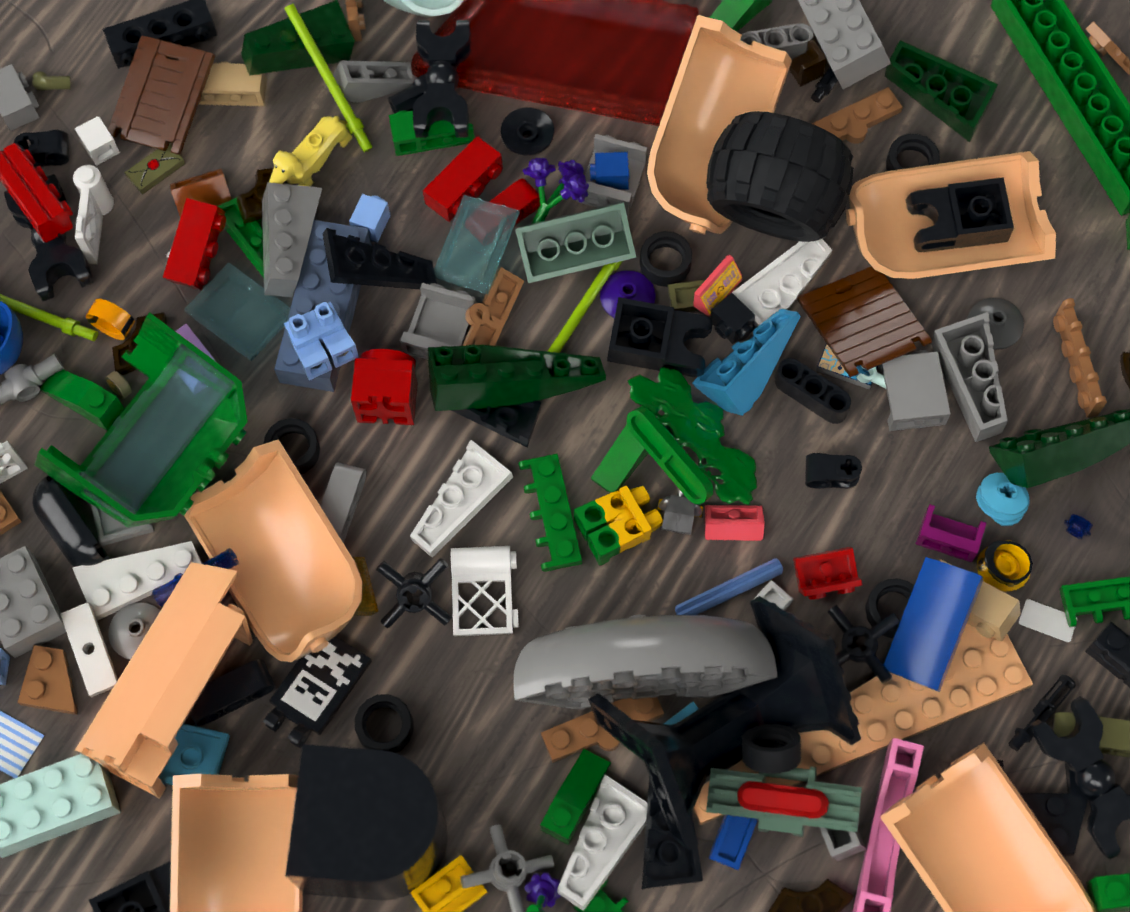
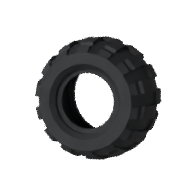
(780, 176)

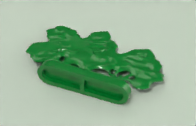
(694, 427)

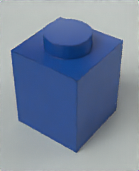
(611, 170)

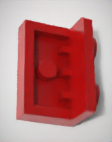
(827, 573)

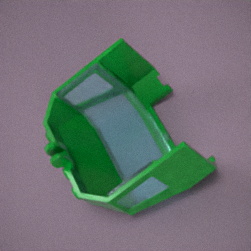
(163, 437)

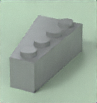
(972, 373)

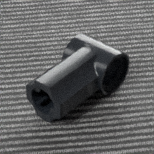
(405, 99)

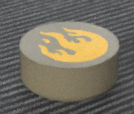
(118, 385)

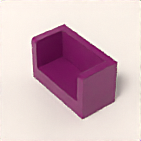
(950, 536)

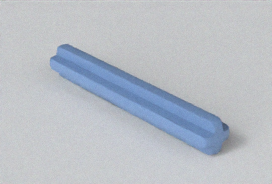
(730, 588)

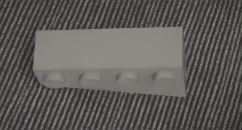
(287, 225)

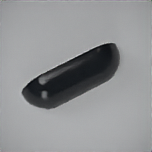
(66, 525)

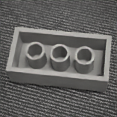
(846, 38)

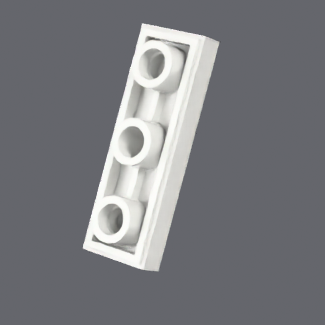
(83, 633)

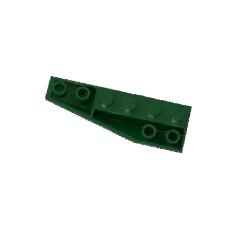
(505, 375)
(1061, 449)

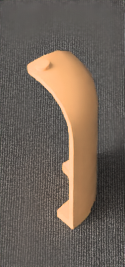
(713, 85)
(887, 228)
(292, 564)
(983, 843)
(232, 844)

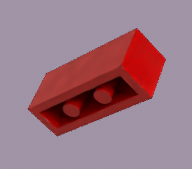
(463, 176)
(195, 244)

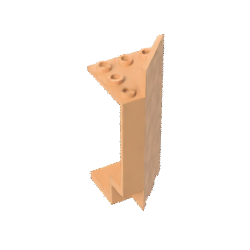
(165, 678)

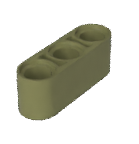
(1115, 733)

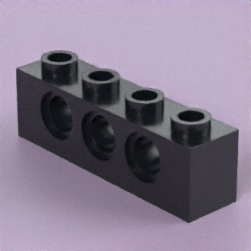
(177, 24)

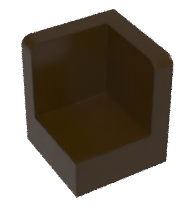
(808, 65)

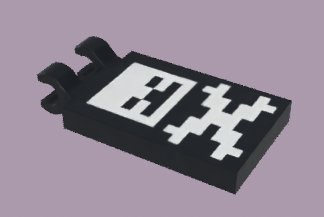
(316, 689)

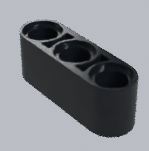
(807, 378)
(232, 692)

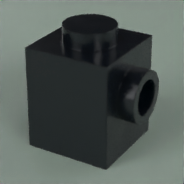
(732, 319)

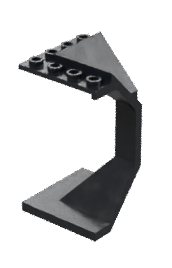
(803, 696)

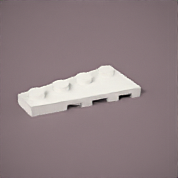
(783, 279)
(467, 491)
(132, 577)
(608, 833)

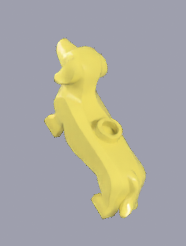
(310, 153)

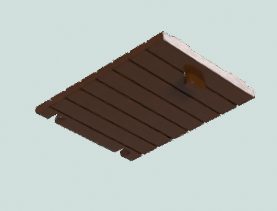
(161, 94)
(863, 320)

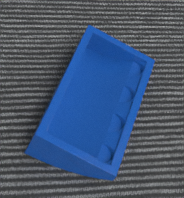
(933, 623)

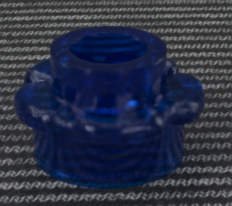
(1078, 526)

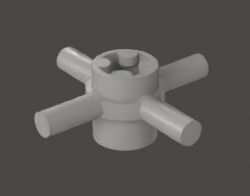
(513, 861)

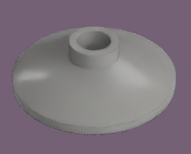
(120, 635)

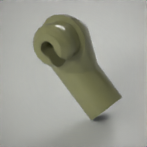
(44, 82)

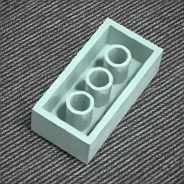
(54, 802)

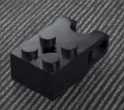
(962, 215)
(663, 337)
(143, 893)

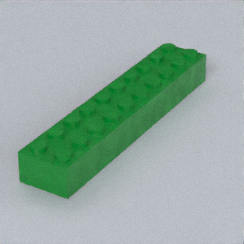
(1075, 86)

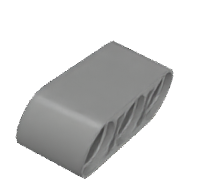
(784, 37)
(343, 496)

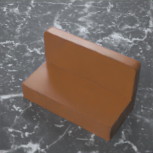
(206, 188)

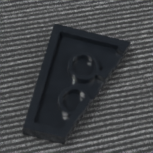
(510, 421)

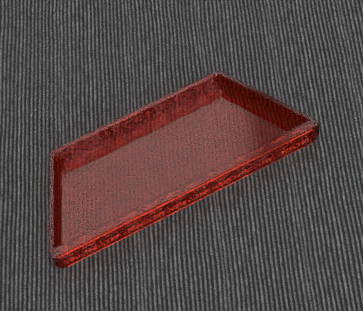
(574, 53)

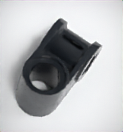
(46, 147)
(829, 472)

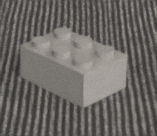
(26, 604)

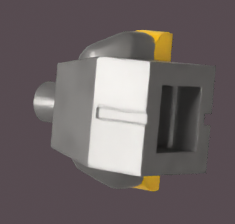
(679, 513)

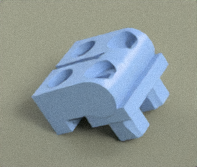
(319, 327)

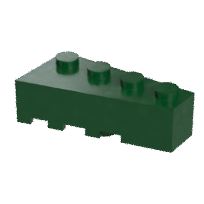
(281, 48)
(941, 87)

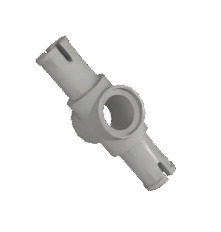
(23, 381)

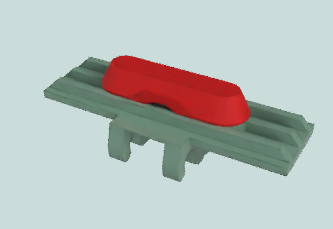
(782, 806)

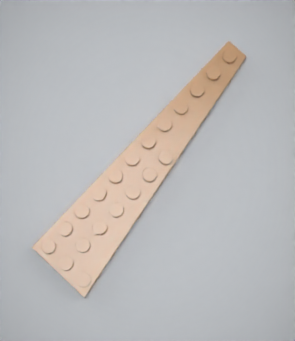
(978, 675)

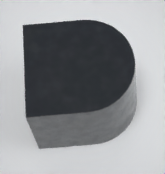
(363, 825)

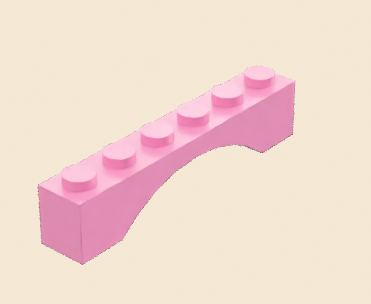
(882, 849)

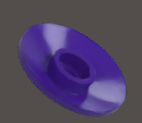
(613, 288)

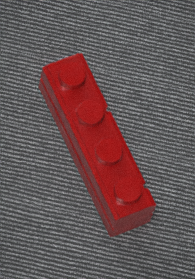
(32, 194)

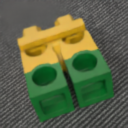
(616, 522)

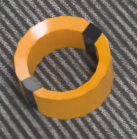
(110, 319)

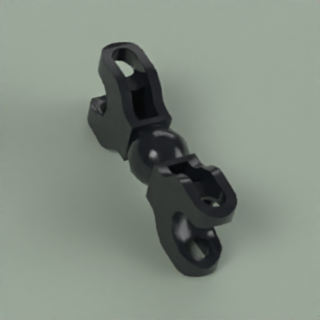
(442, 79)
(54, 257)
(1092, 773)

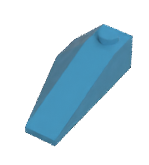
(745, 372)

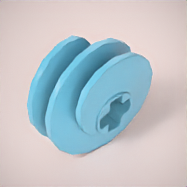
(1002, 499)

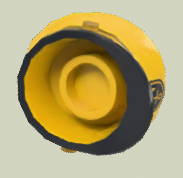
(1005, 565)

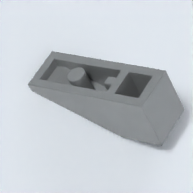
(372, 79)

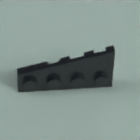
(374, 265)
(664, 858)

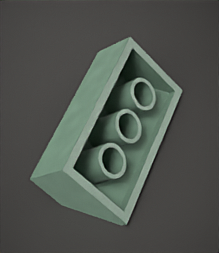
(575, 242)

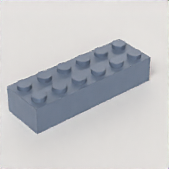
(311, 290)

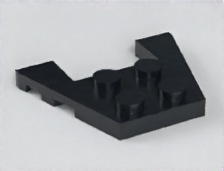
(1059, 813)

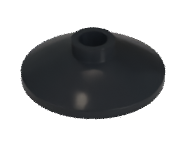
(523, 122)

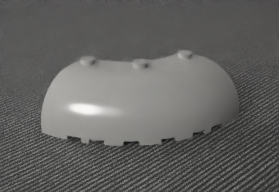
(643, 660)

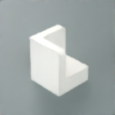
(97, 140)

